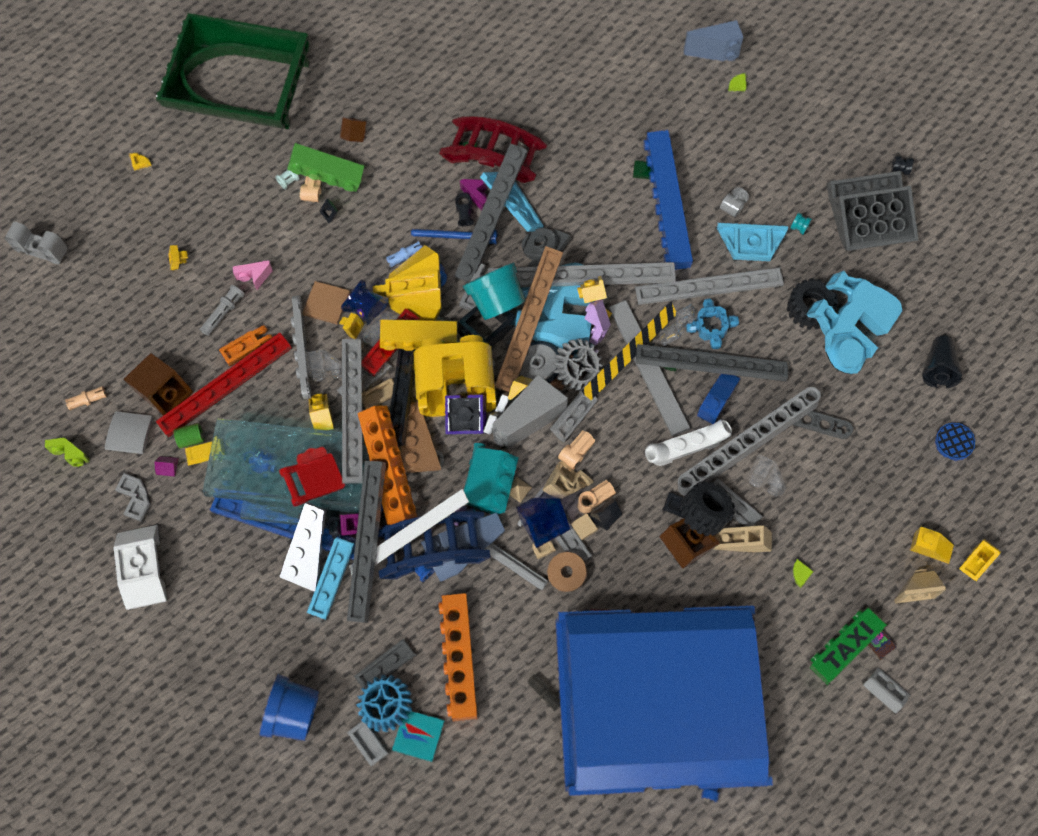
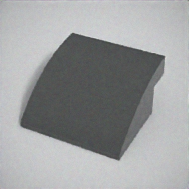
(873, 210)

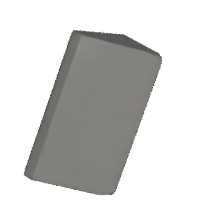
(887, 690)

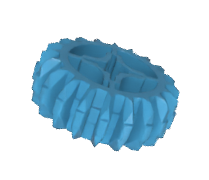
(382, 687)

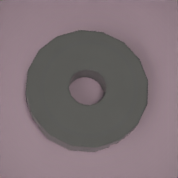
(540, 235)

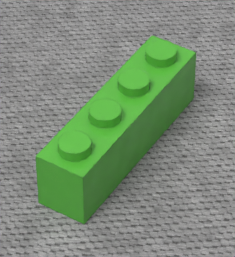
(325, 167)

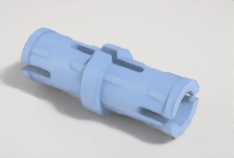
(403, 254)

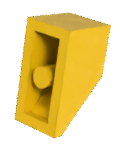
(932, 545)

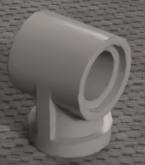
(735, 202)

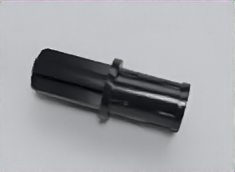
(333, 523)

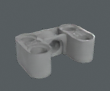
(48, 247)

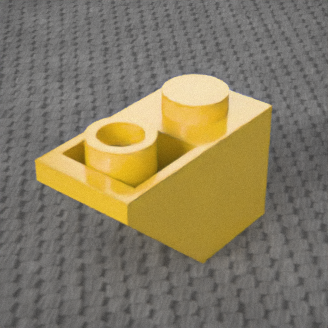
(320, 412)

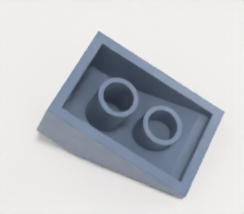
(715, 42)

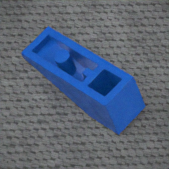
(717, 397)

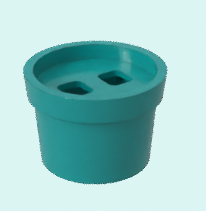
(496, 291)

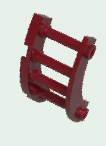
(487, 156)

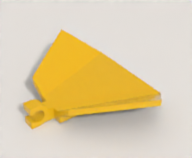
(415, 285)

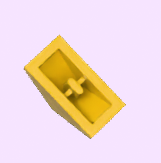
(979, 559)

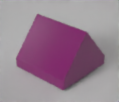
(166, 466)

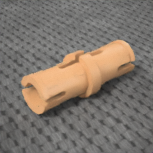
(85, 398)

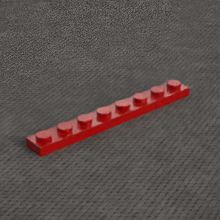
(224, 384)

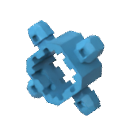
(708, 311)

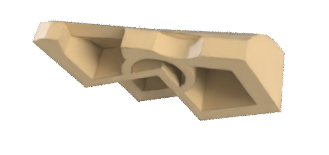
(565, 481)

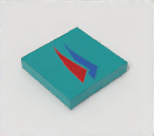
(418, 736)

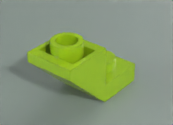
(72, 454)

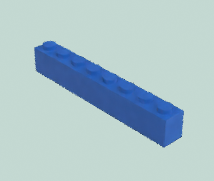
(668, 199)

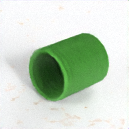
(188, 435)

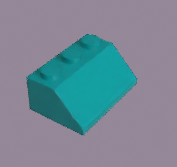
(490, 480)

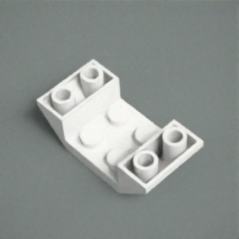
(139, 567)

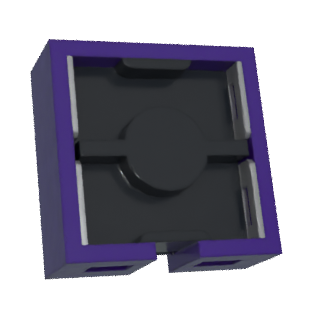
(465, 414)

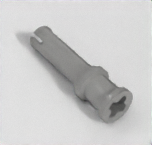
(226, 303)

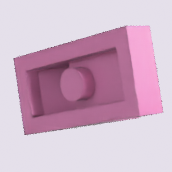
(258, 271)

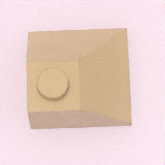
(921, 586)

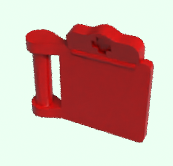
(316, 473)

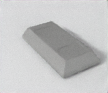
(367, 743)

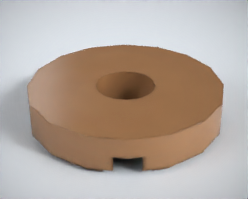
(556, 567)

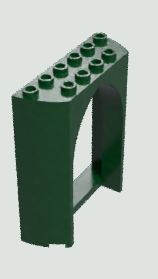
(213, 37)

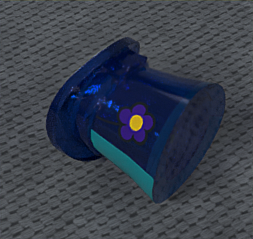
(364, 303)

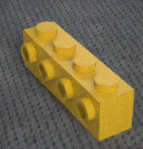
(410, 333)

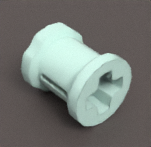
(284, 183)

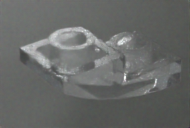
(372, 332)

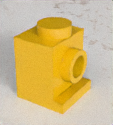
(592, 290)

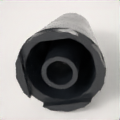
(942, 364)

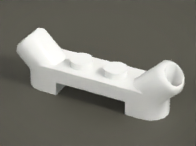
(689, 443)

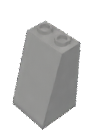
(529, 412)

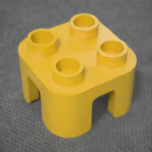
(452, 363)

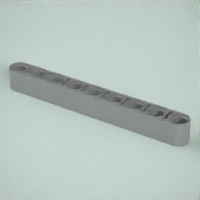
(754, 433)

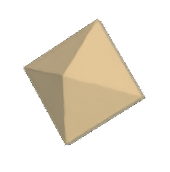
(519, 489)

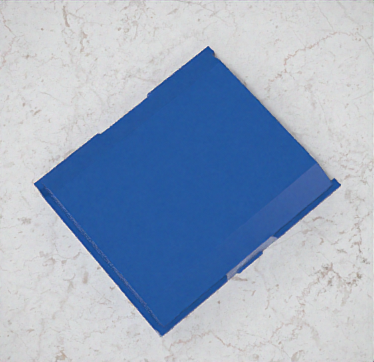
(661, 700)

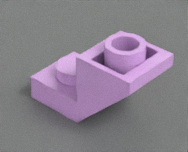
(598, 317)

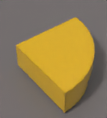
(139, 161)

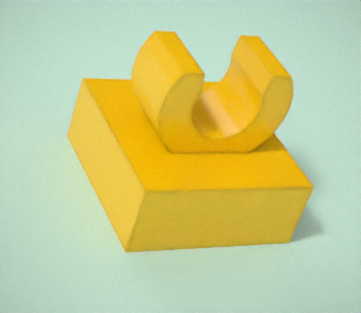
(176, 257)
(352, 325)

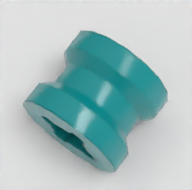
(801, 223)

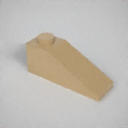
(745, 539)

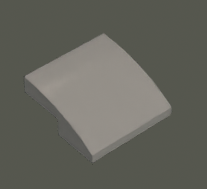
(128, 432)

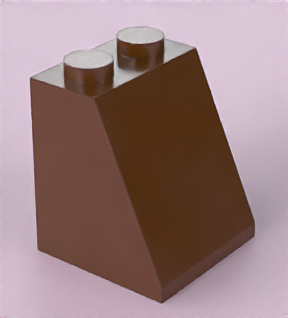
(158, 384)

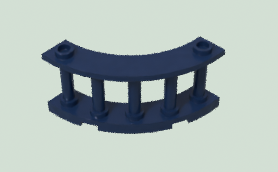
(432, 558)

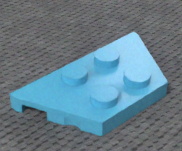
(751, 241)

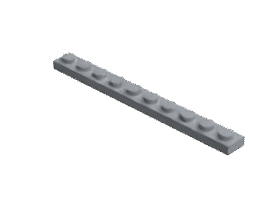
(610, 274)

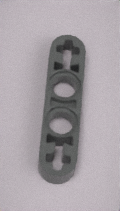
(815, 426)

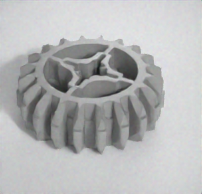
(584, 352)

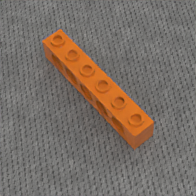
(383, 447)
(458, 604)

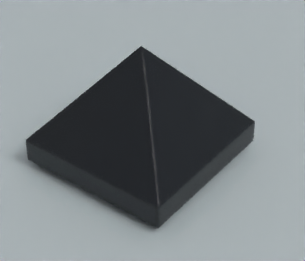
(328, 206)

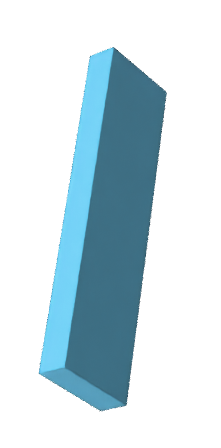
(331, 578)

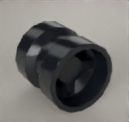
(902, 164)

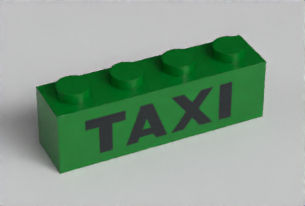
(847, 646)

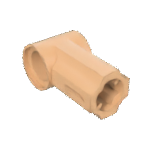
(310, 190)
(577, 449)
(596, 496)

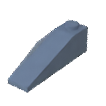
(487, 529)

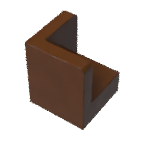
(353, 129)

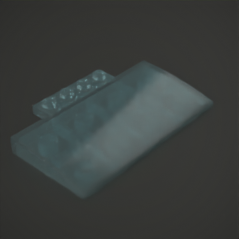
(247, 466)

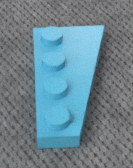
(517, 204)

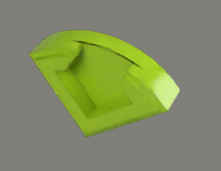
(738, 83)
(801, 573)

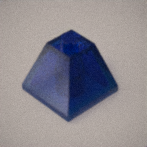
(543, 519)

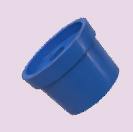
(289, 710)

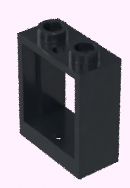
(507, 319)

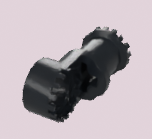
(464, 210)

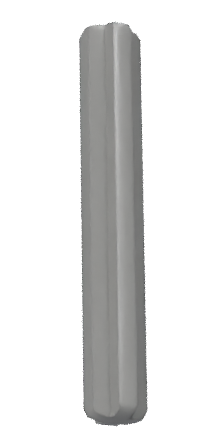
(517, 566)

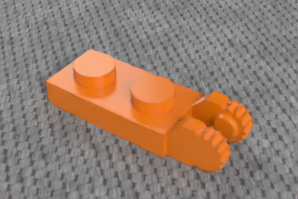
(244, 345)

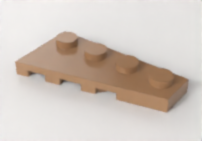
(418, 452)

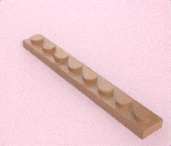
(529, 318)

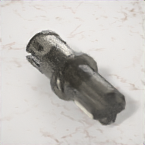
(544, 692)

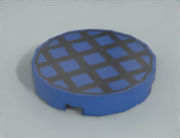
(955, 441)

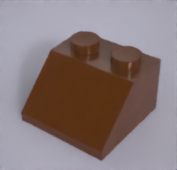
(687, 544)

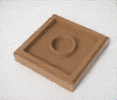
(325, 302)

